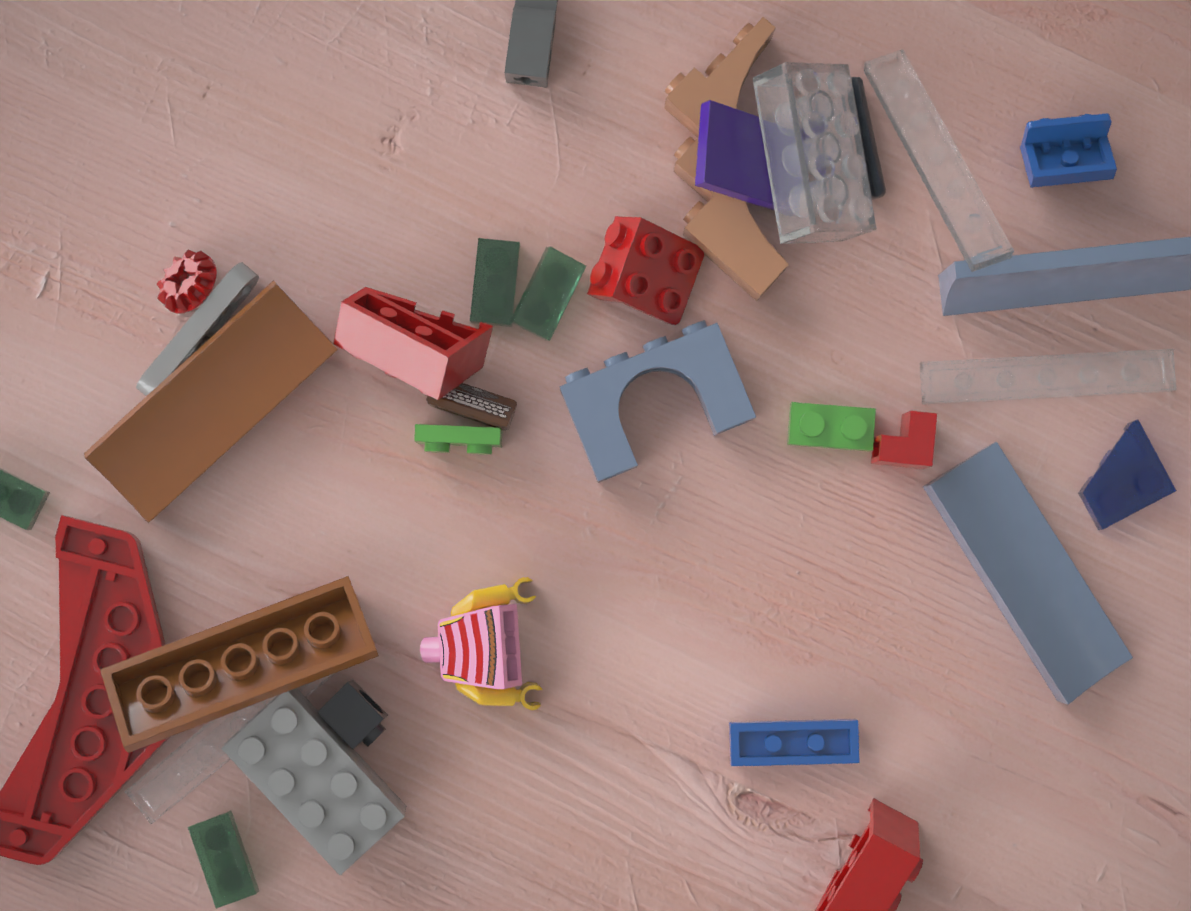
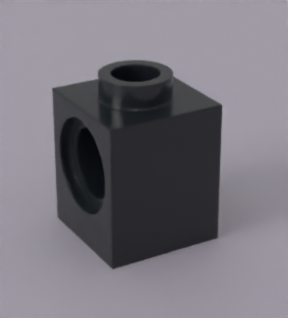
(354, 715)

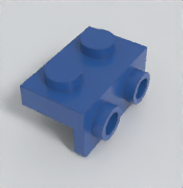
(1068, 150)

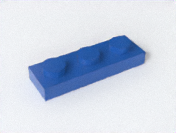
(794, 742)

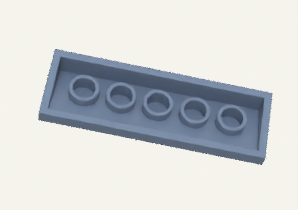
(1068, 276)
(1028, 573)

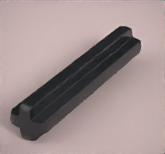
(872, 161)

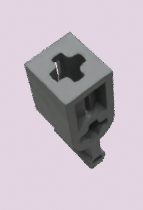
(531, 42)

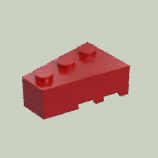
(409, 343)
(877, 865)

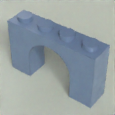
(696, 357)

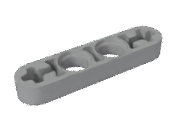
(201, 325)

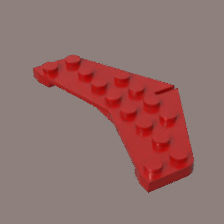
(77, 750)

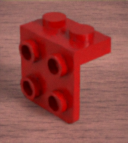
(646, 269)

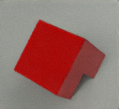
(914, 445)

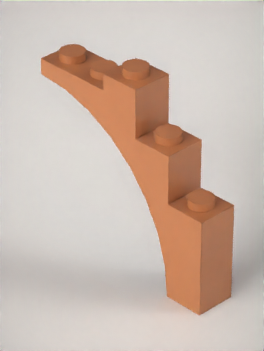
(724, 224)

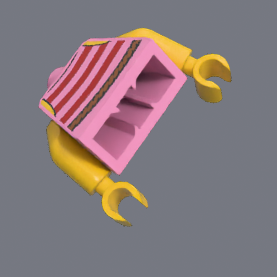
(482, 647)

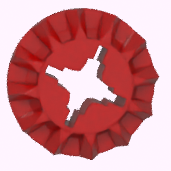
(194, 289)

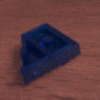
(1126, 479)

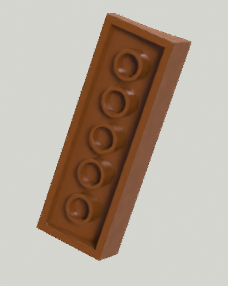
(210, 401)
(237, 664)

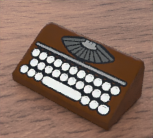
(477, 406)

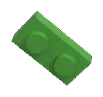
(831, 426)
(440, 437)

